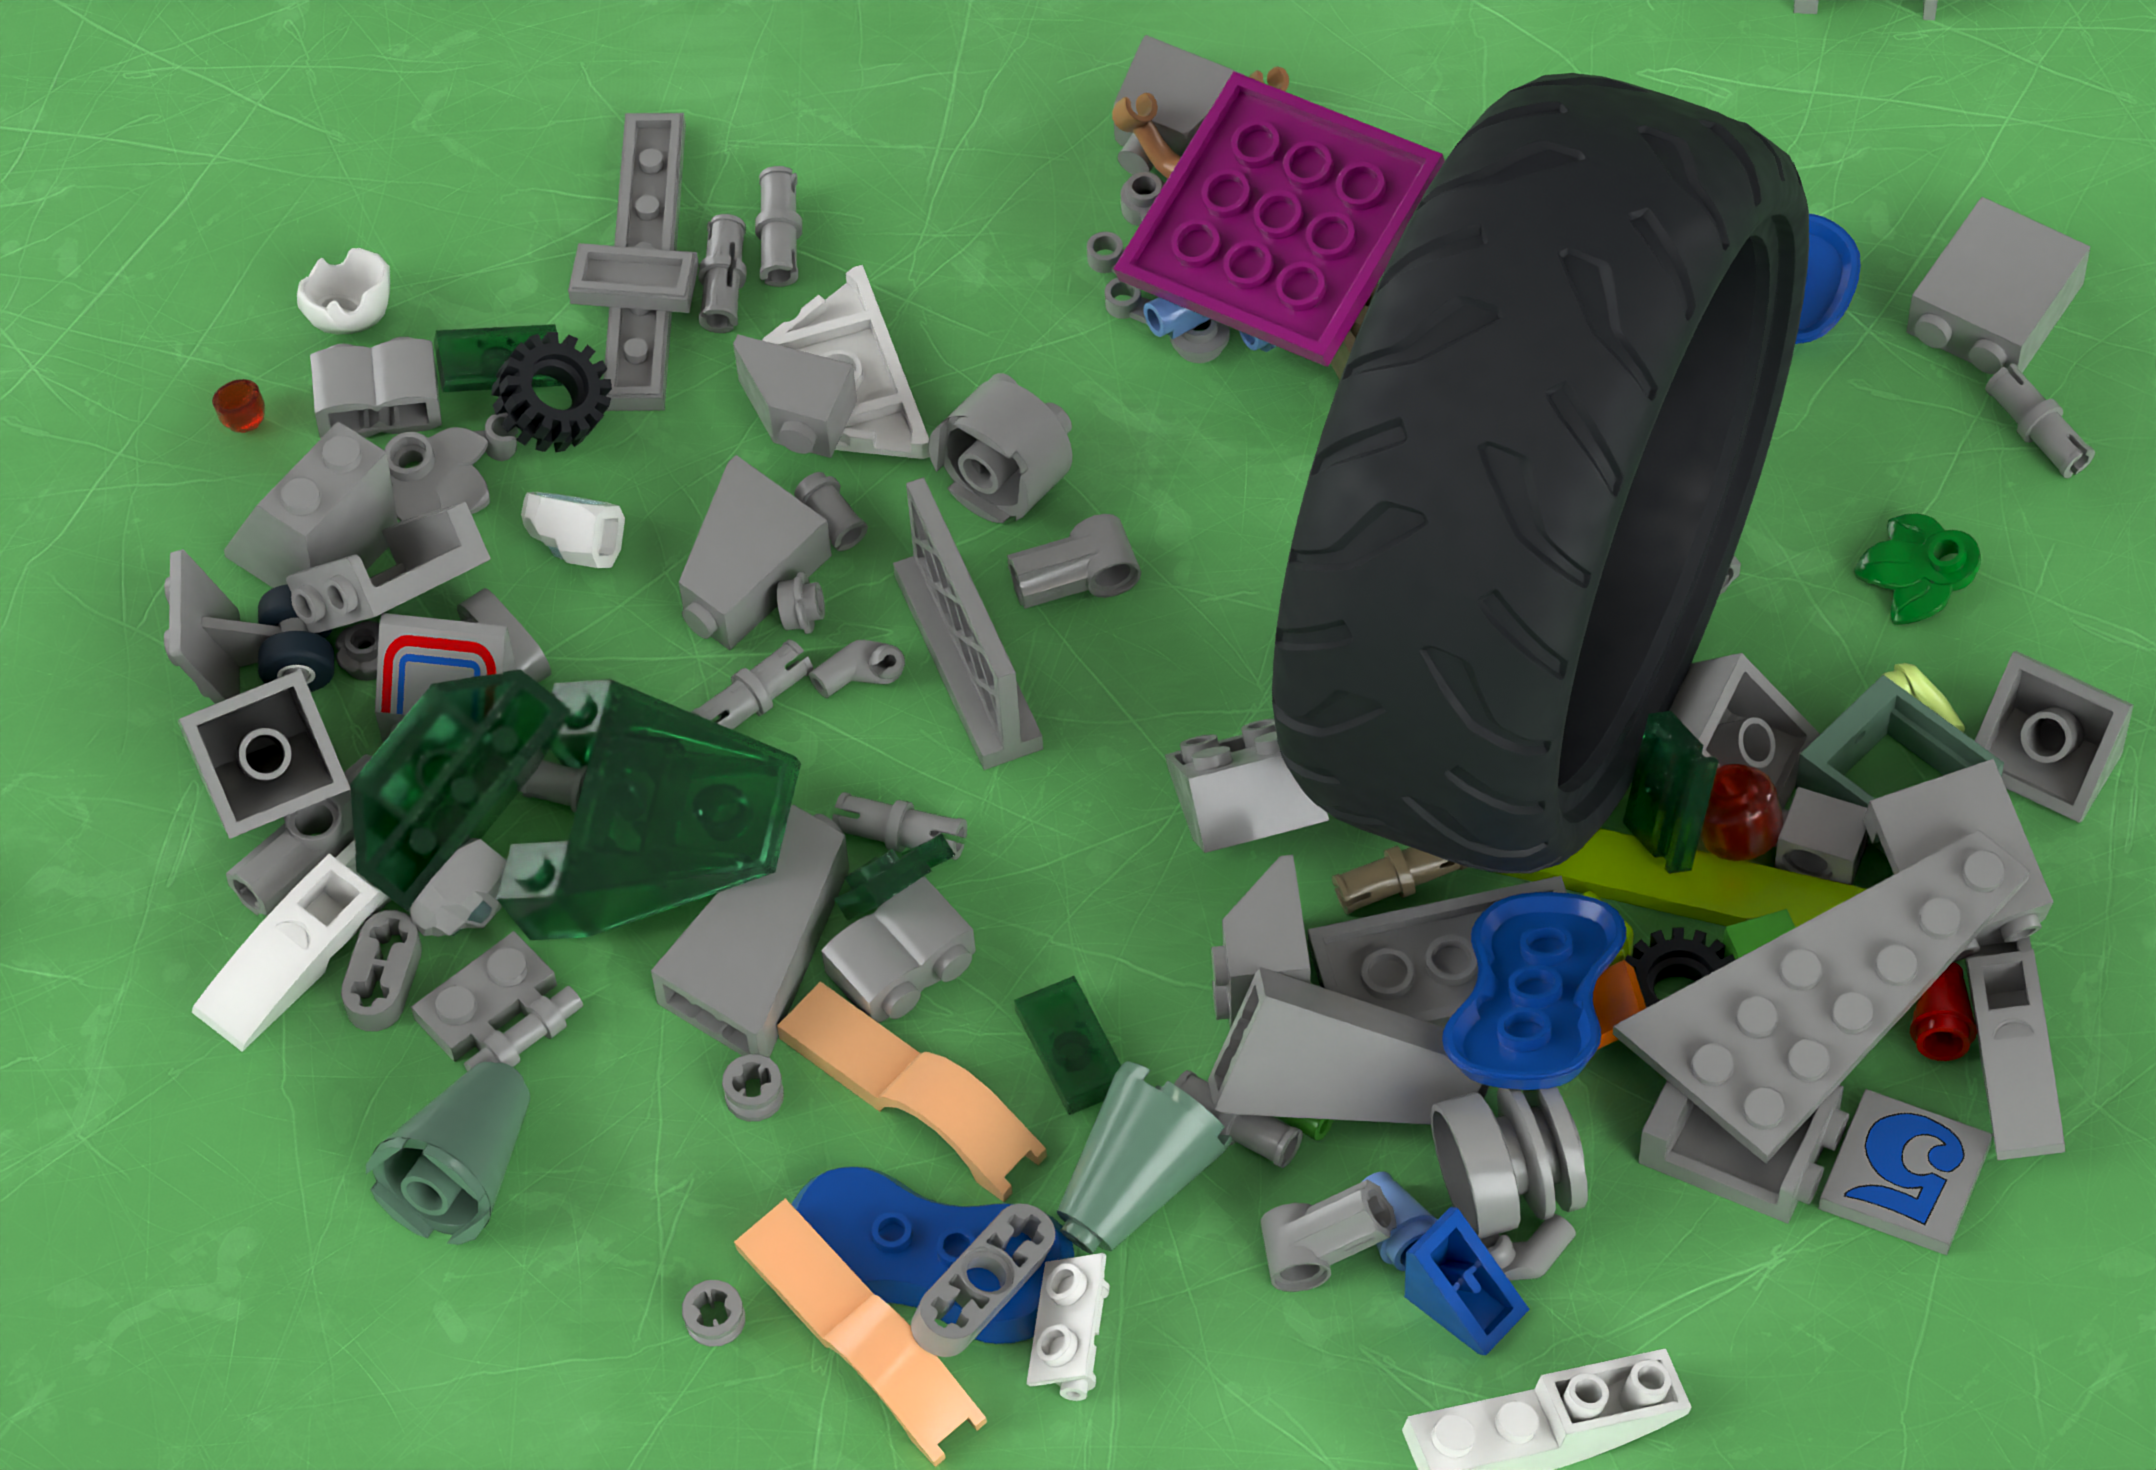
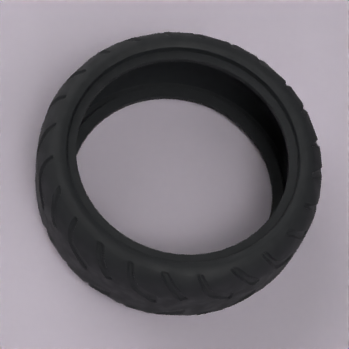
(1538, 470)

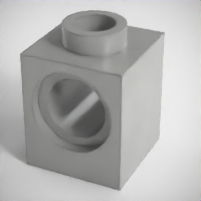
(1822, 837)

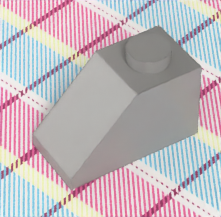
(796, 394)

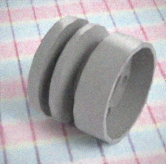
(1523, 1152)

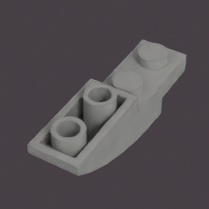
(2014, 1049)

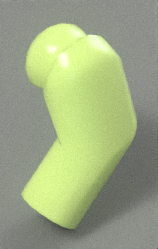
(1920, 687)

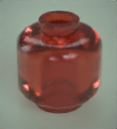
(1742, 814)

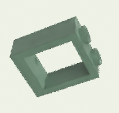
(1879, 712)

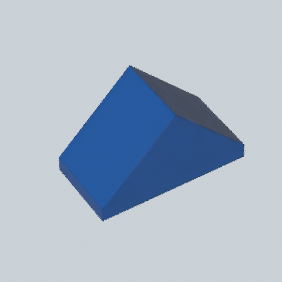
(1461, 1284)

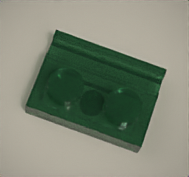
(1670, 791)
(889, 875)

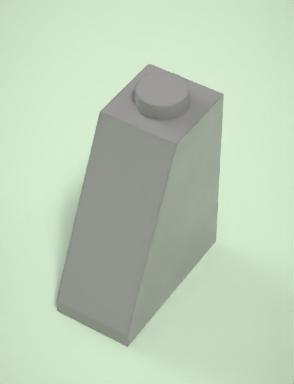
(743, 550)

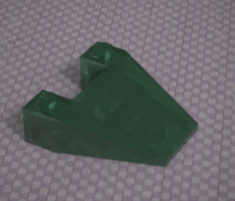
(660, 818)

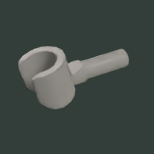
(500, 443)

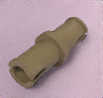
(1390, 875)

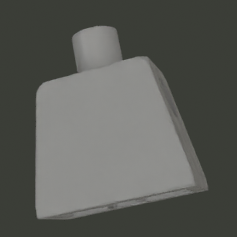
(1183, 91)

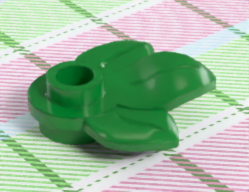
(1913, 566)

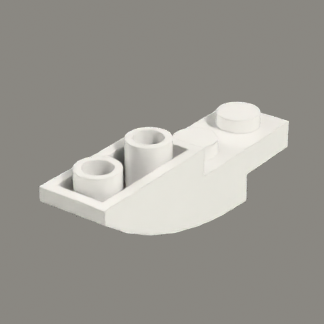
(289, 949)
(1555, 1424)

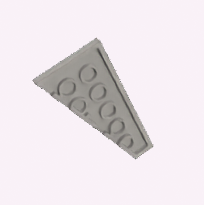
(1801, 1012)

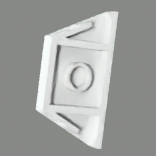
(854, 332)

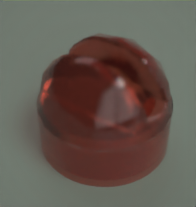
(239, 405)

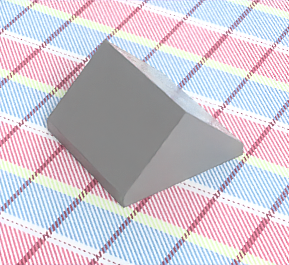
(2054, 735)

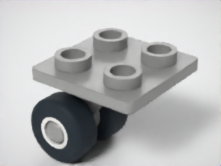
(214, 643)

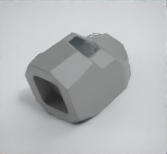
(461, 892)

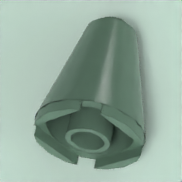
(452, 1155)
(1136, 1158)

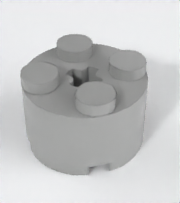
(1002, 449)

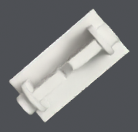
(1067, 1325)

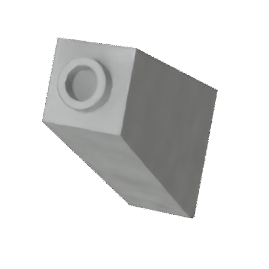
(754, 941)
(1330, 1058)

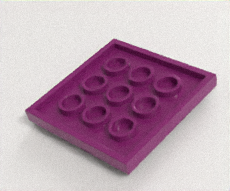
(1279, 218)

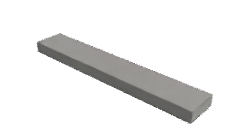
(645, 219)

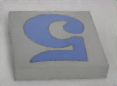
(1905, 1171)

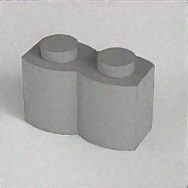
(377, 387)
(899, 951)

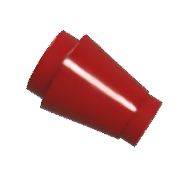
(1944, 1016)

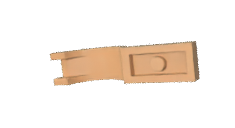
(923, 1084)
(858, 1327)

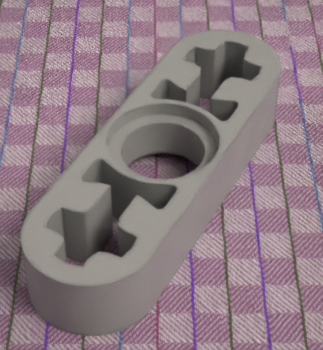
(979, 1305)

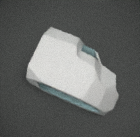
(575, 527)

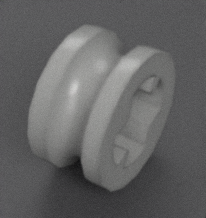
(734, 1085)
(709, 1292)

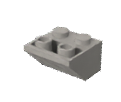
(1238, 788)

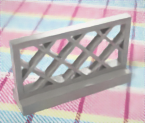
(963, 638)

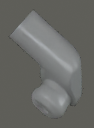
(858, 662)
(1535, 1256)

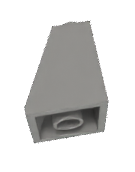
(320, 511)
(263, 754)

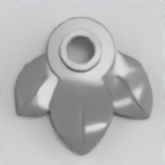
(442, 477)

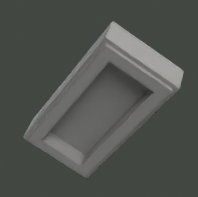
(633, 278)

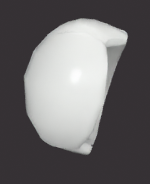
(346, 295)

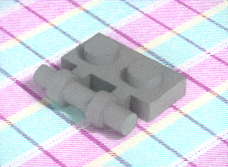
(487, 996)

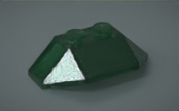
(448, 776)

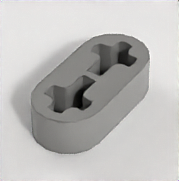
(487, 609)
(369, 967)

